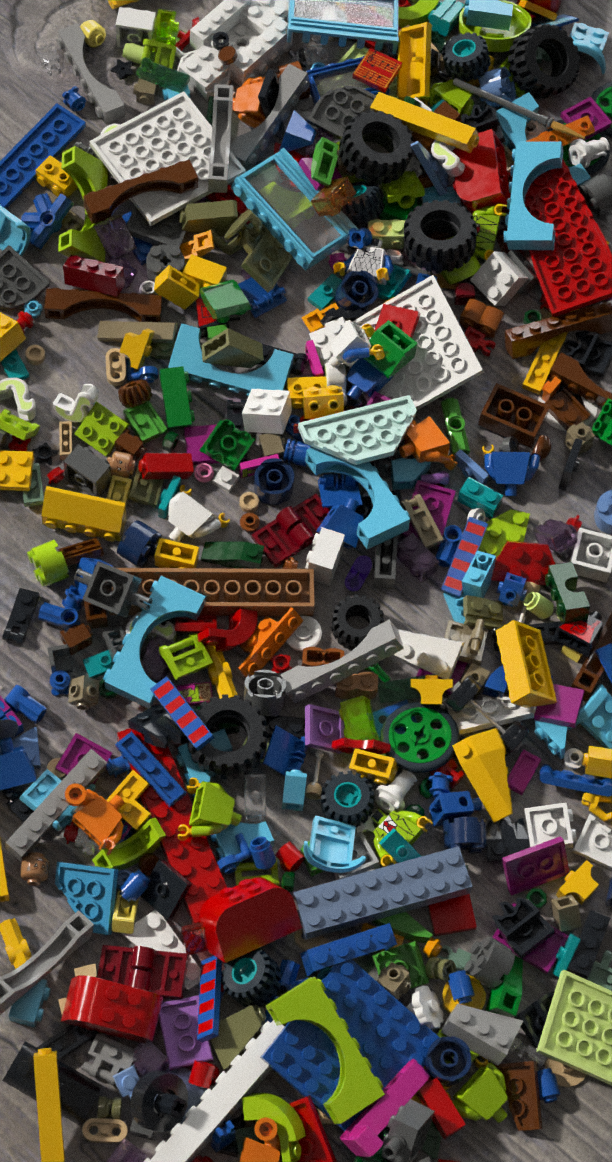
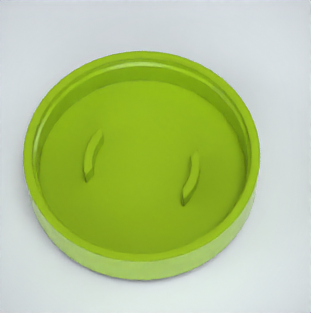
(498, 39)

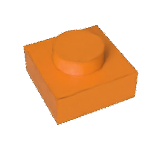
(550, 388)

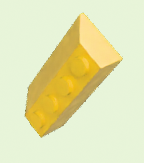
(83, 514)
(525, 665)

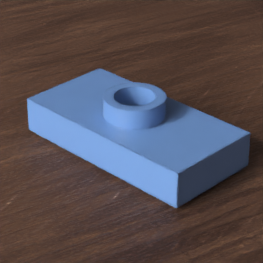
(470, 468)

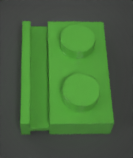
(145, 422)

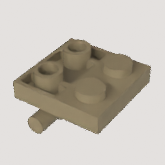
(472, 636)

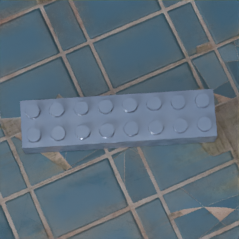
(382, 892)

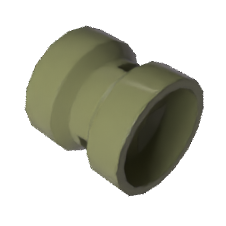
(440, 969)
(104, 1107)

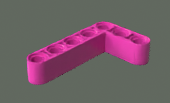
(362, 1133)

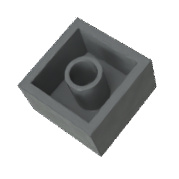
(87, 471)

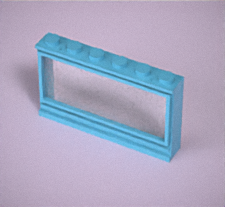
(345, 19)
(282, 201)

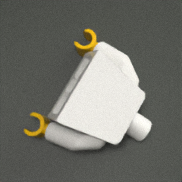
(191, 517)

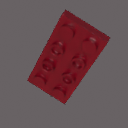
(291, 530)
(145, 969)

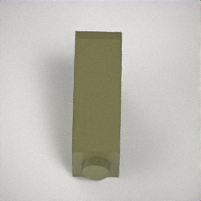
(208, 215)
(232, 349)
(236, 1033)

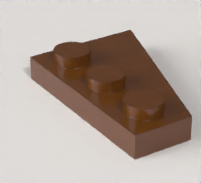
(523, 1093)

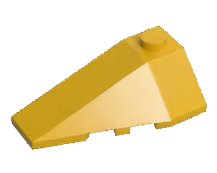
(485, 766)

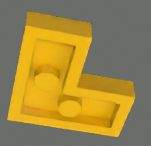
(130, 791)

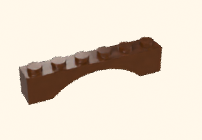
(175, 178)
(64, 303)
(526, 338)
(576, 380)
(592, 667)

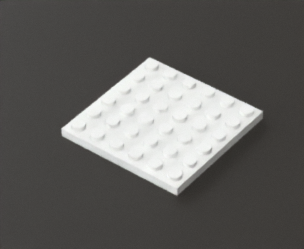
(158, 140)
(442, 354)

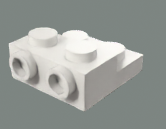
(324, 337)
(549, 823)

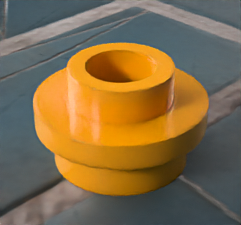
(432, 948)

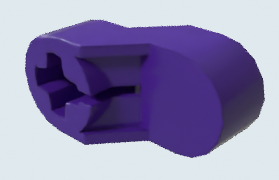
(363, 565)

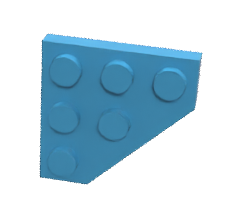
(89, 891)

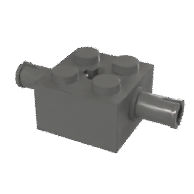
(124, 593)
(407, 1132)

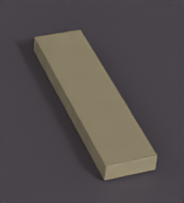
(116, 330)

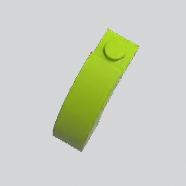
(417, 13)
(131, 850)
(287, 1120)

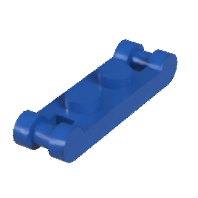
(569, 780)

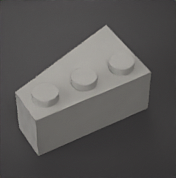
(482, 1031)

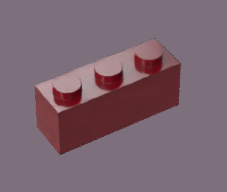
(94, 275)

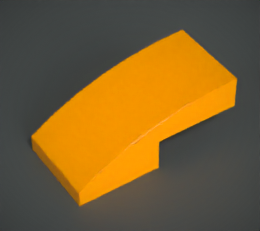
(200, 246)
(313, 319)

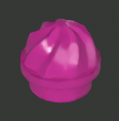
(336, 257)

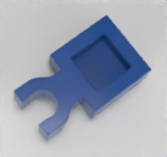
(223, 1136)

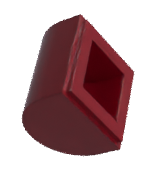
(463, 293)

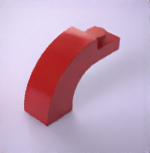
(241, 627)

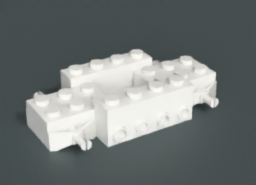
(252, 22)

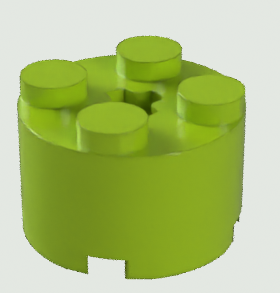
(48, 563)

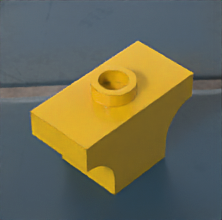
(137, 347)
(431, 688)
(579, 884)

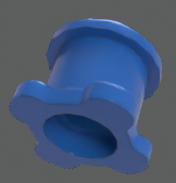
(74, 99)
(360, 237)
(73, 598)
(59, 687)
(118, 766)
(440, 783)

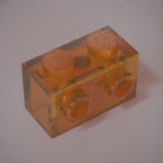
(334, 197)

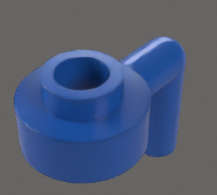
(147, 373)
(229, 863)

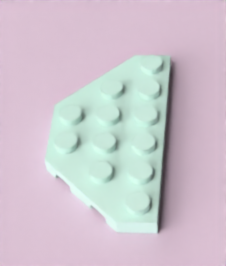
(362, 432)

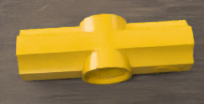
(220, 673)
(16, 946)

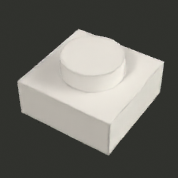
(226, 479)

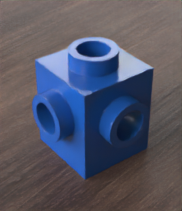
(512, 590)

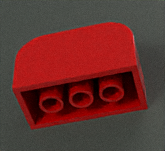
(485, 174)
(247, 918)
(112, 1008)

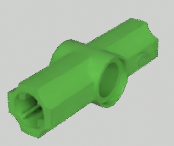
(453, 417)

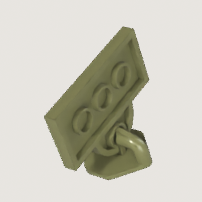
(265, 255)

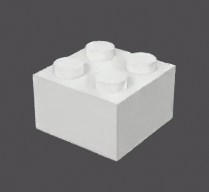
(134, 26)
(499, 278)
(267, 411)
(325, 555)
(592, 555)

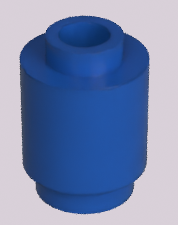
(262, 853)
(134, 886)
(461, 987)
(548, 1085)

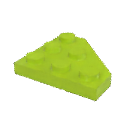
(503, 528)

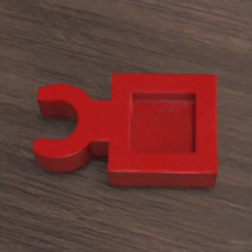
(477, 341)

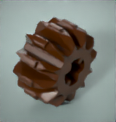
(135, 393)

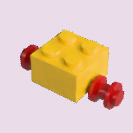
(13, 332)

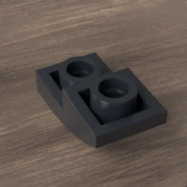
(333, 314)

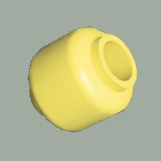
(93, 32)

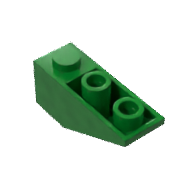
(507, 996)

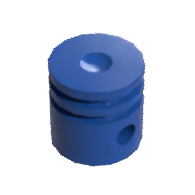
(296, 452)

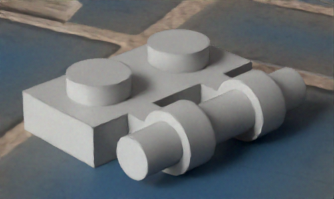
(109, 1052)

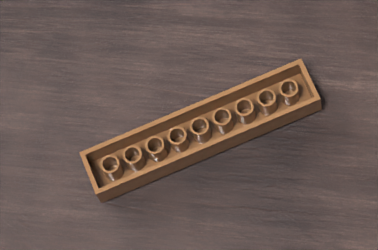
(228, 590)

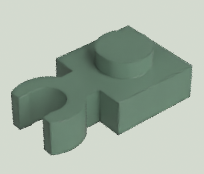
(459, 958)

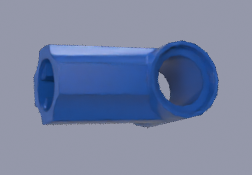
(448, 547)
(58, 616)
(20, 701)

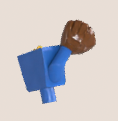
(515, 467)

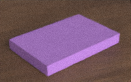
(179, 1033)

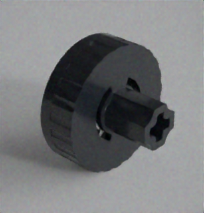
(170, 1101)

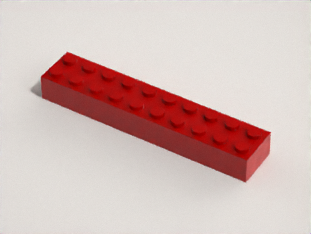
(189, 857)

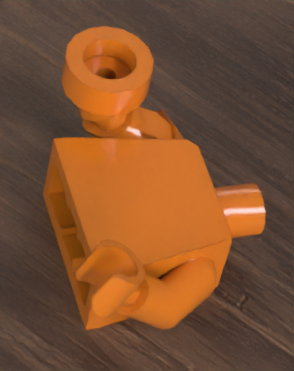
(247, 104)
(427, 444)
(98, 817)
(255, 1151)

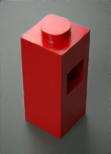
(166, 465)
(446, 1115)

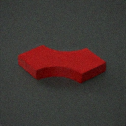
(348, 746)

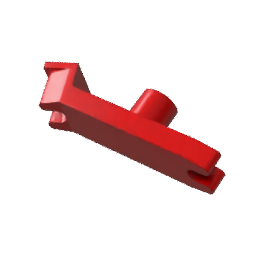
(185, 37)

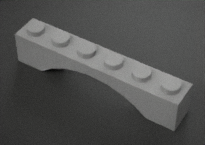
(106, 101)
(220, 138)
(249, 145)
(377, 645)
(41, 820)
(61, 945)

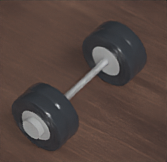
(464, 692)

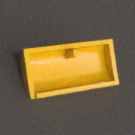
(415, 54)

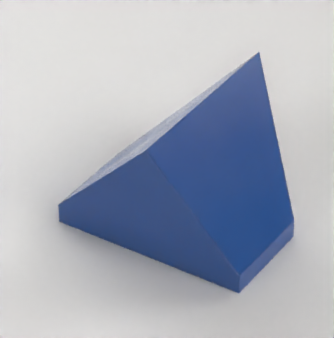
(297, 134)

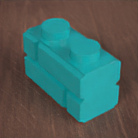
(445, 16)
(477, 495)

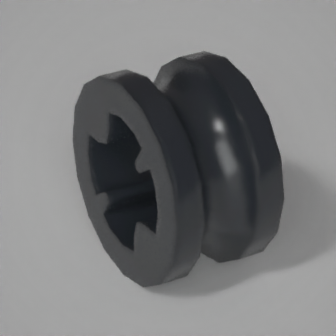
(220, 36)

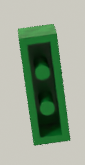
(176, 397)

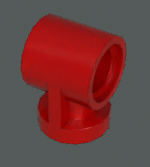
(450, 769)
(290, 857)
(203, 1074)

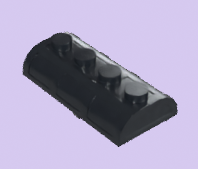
(76, 1089)

